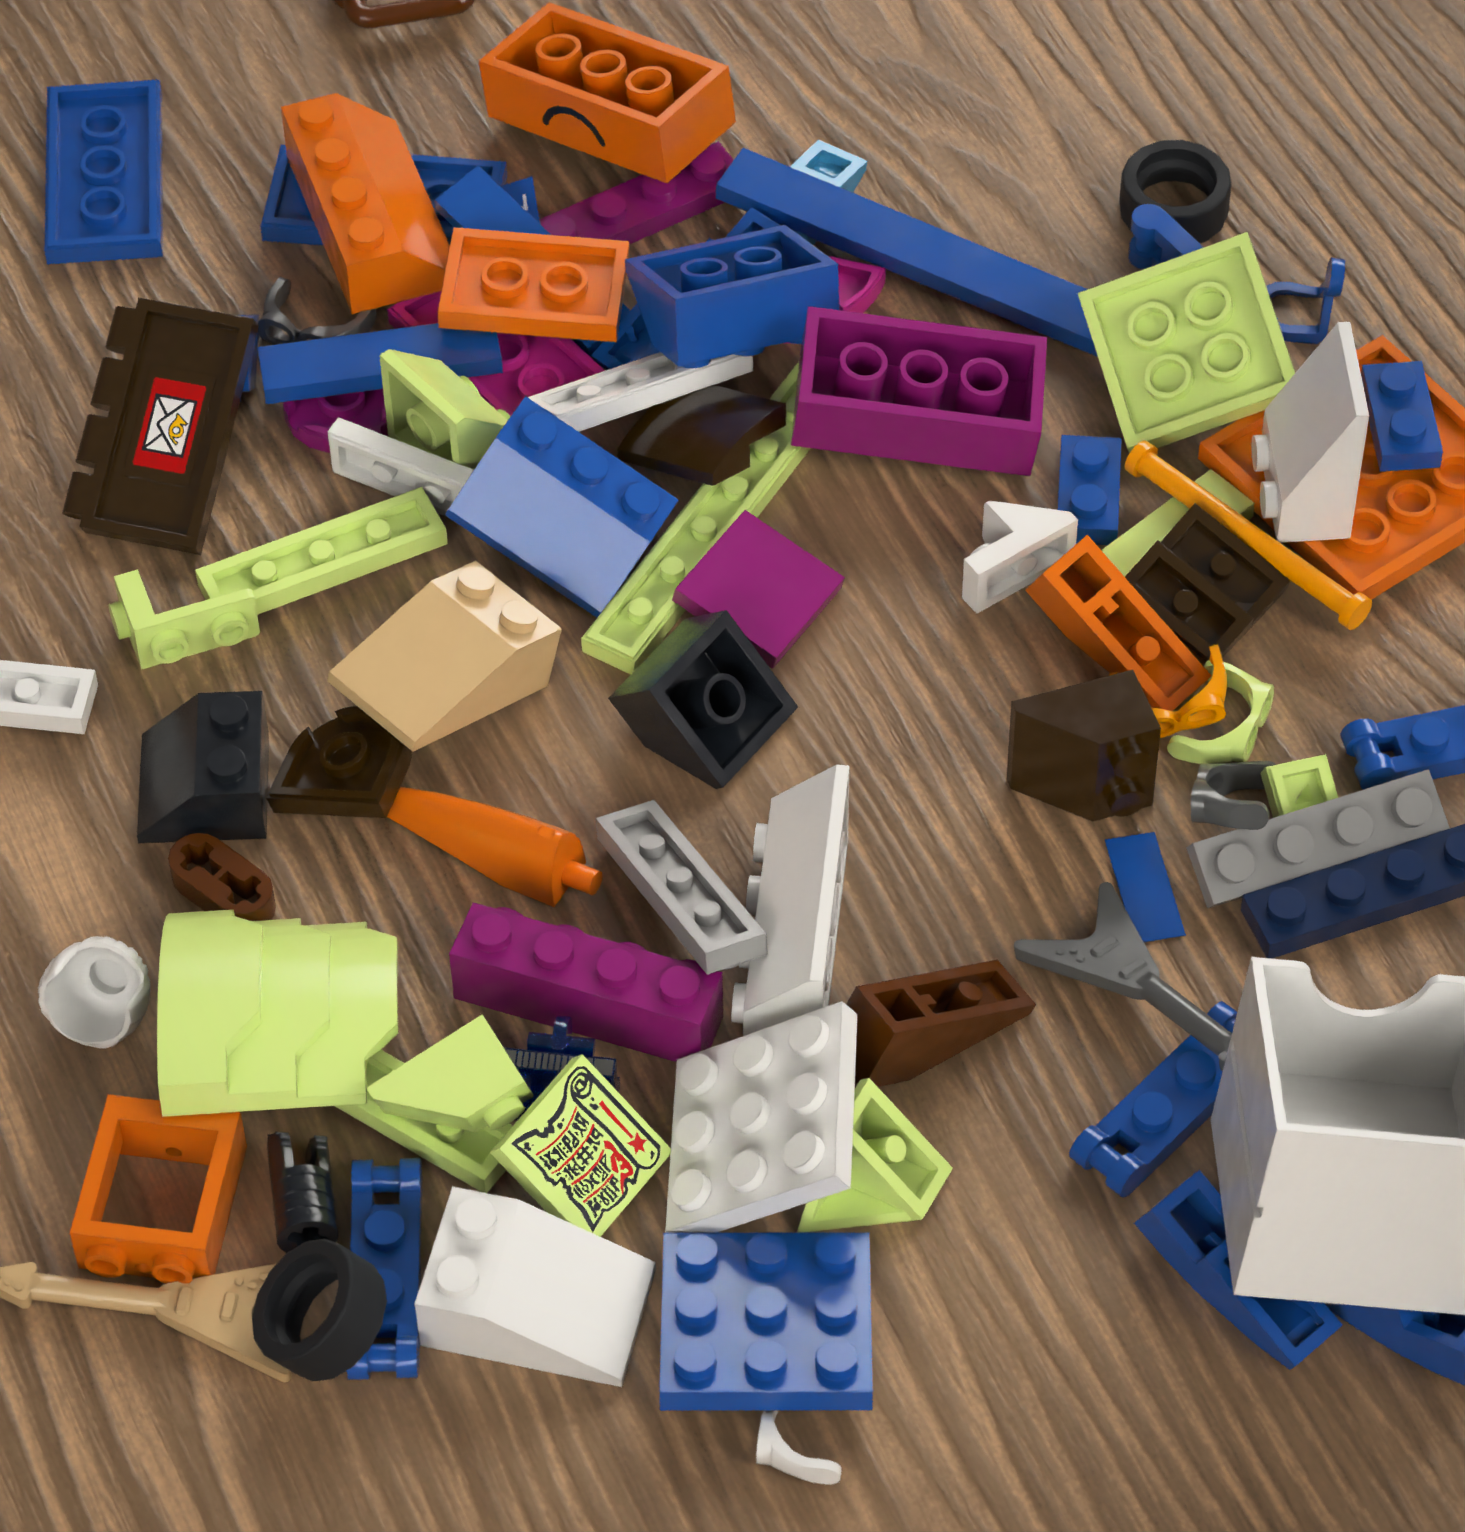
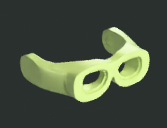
(1238, 743)

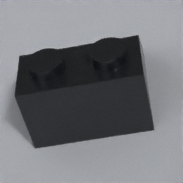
(704, 699)
(206, 770)

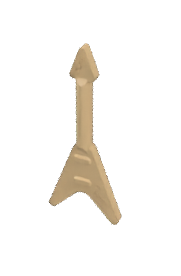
(208, 1309)

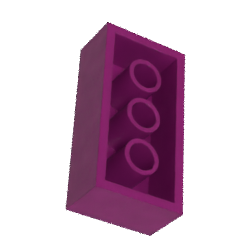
(919, 391)

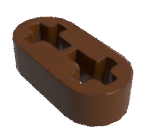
(229, 874)

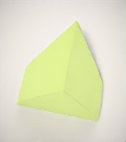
(891, 1170)

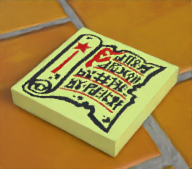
(581, 1149)

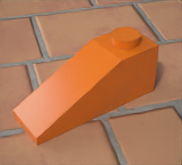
(1116, 625)

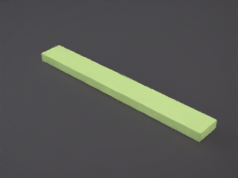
(643, 607)

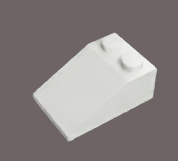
(1315, 444)
(531, 1290)

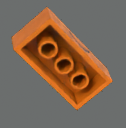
(608, 91)

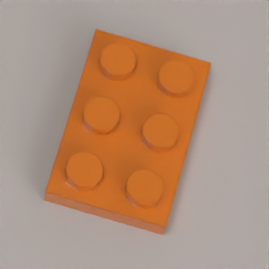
(533, 284)

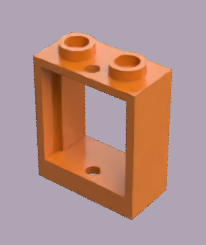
(138, 1129)

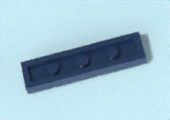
(1357, 893)

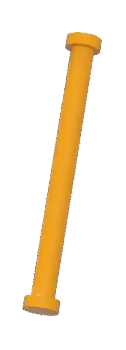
(1350, 608)

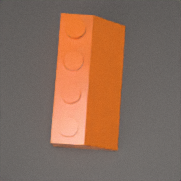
(365, 201)

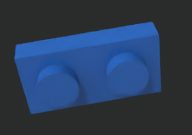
(1401, 416)
(1091, 485)

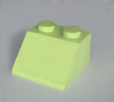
(437, 408)

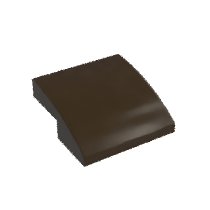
(702, 434)
(1206, 583)

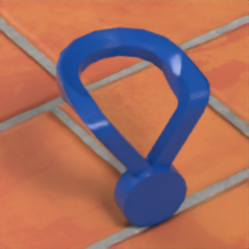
(1327, 290)

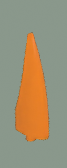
(499, 843)

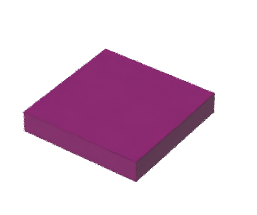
(762, 583)

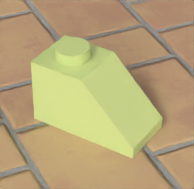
(457, 1083)

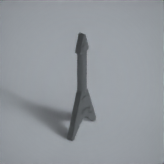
(1122, 964)

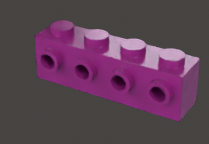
(603, 985)

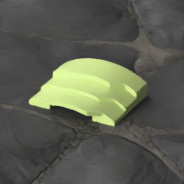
(270, 1012)

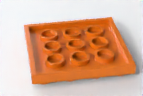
(1399, 515)

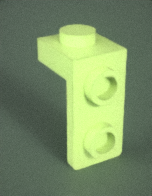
(181, 630)

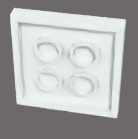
(763, 1122)

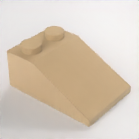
(449, 657)

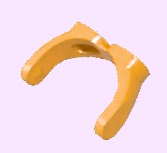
(1207, 703)

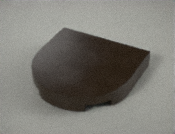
(341, 769)

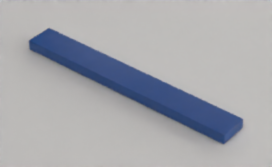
(908, 247)

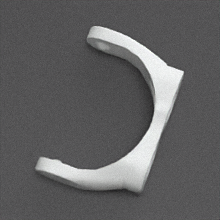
(775, 1452)

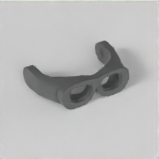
(274, 320)
(1220, 779)

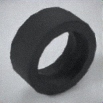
(1183, 163)
(349, 1325)

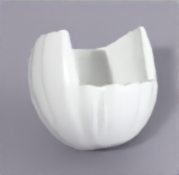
(95, 992)

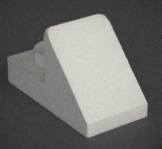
(1016, 550)

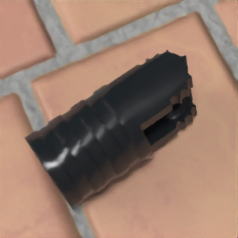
(301, 1192)

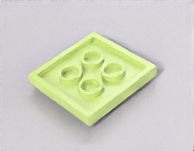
(1188, 343)

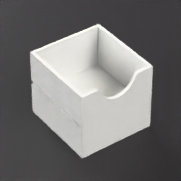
(1344, 1144)

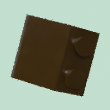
(1086, 747)

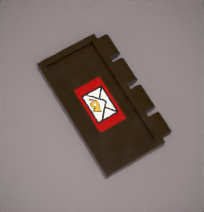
(165, 425)

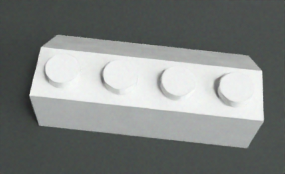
(796, 901)

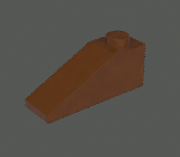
(931, 1017)

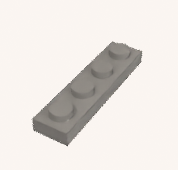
(1317, 838)
(681, 887)

